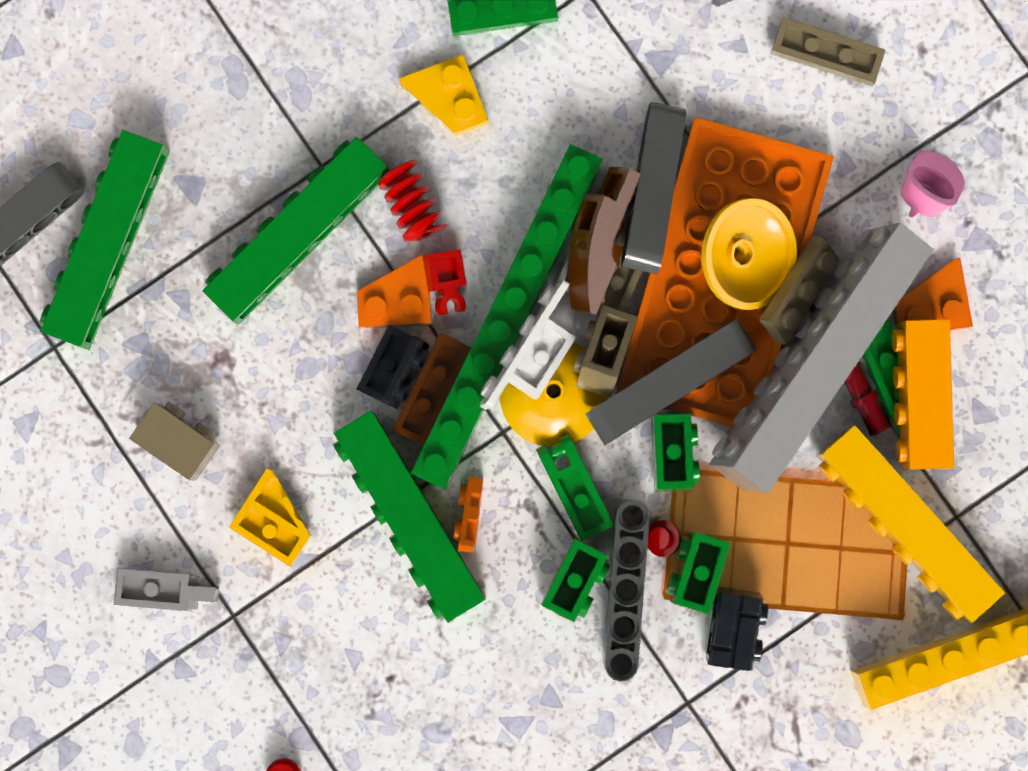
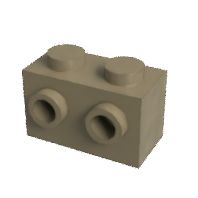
(606, 351)
(175, 441)

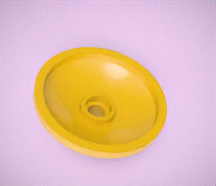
(763, 256)
(549, 418)

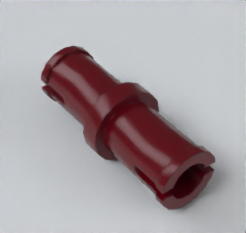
(866, 401)

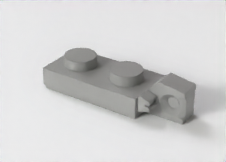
(161, 590)

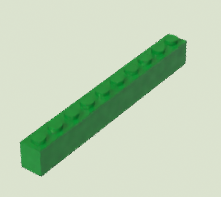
(507, 315)

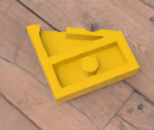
(448, 94)
(272, 520)

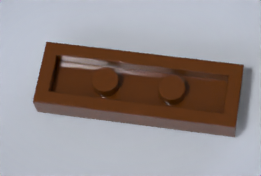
(431, 389)

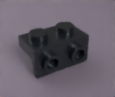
(394, 367)

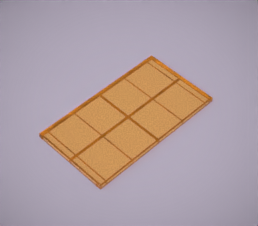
(794, 546)

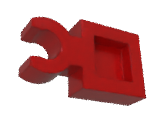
(445, 273)

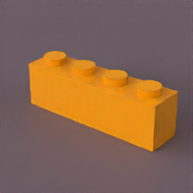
(924, 394)

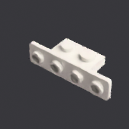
(537, 353)

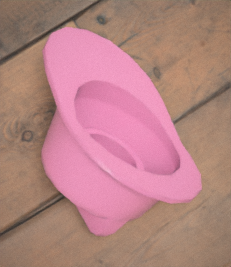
(931, 184)

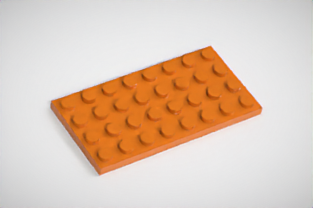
(677, 303)

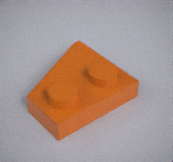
(396, 298)
(938, 298)
(466, 529)

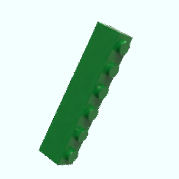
(295, 231)
(104, 240)
(409, 516)

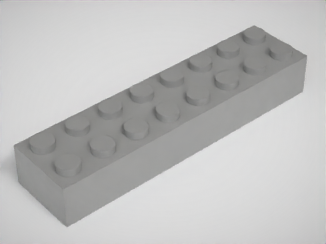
(820, 357)

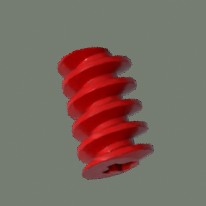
(410, 203)

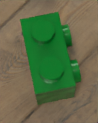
(673, 453)
(699, 572)
(574, 581)

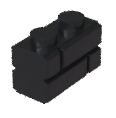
(735, 629)

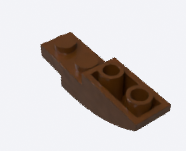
(592, 249)

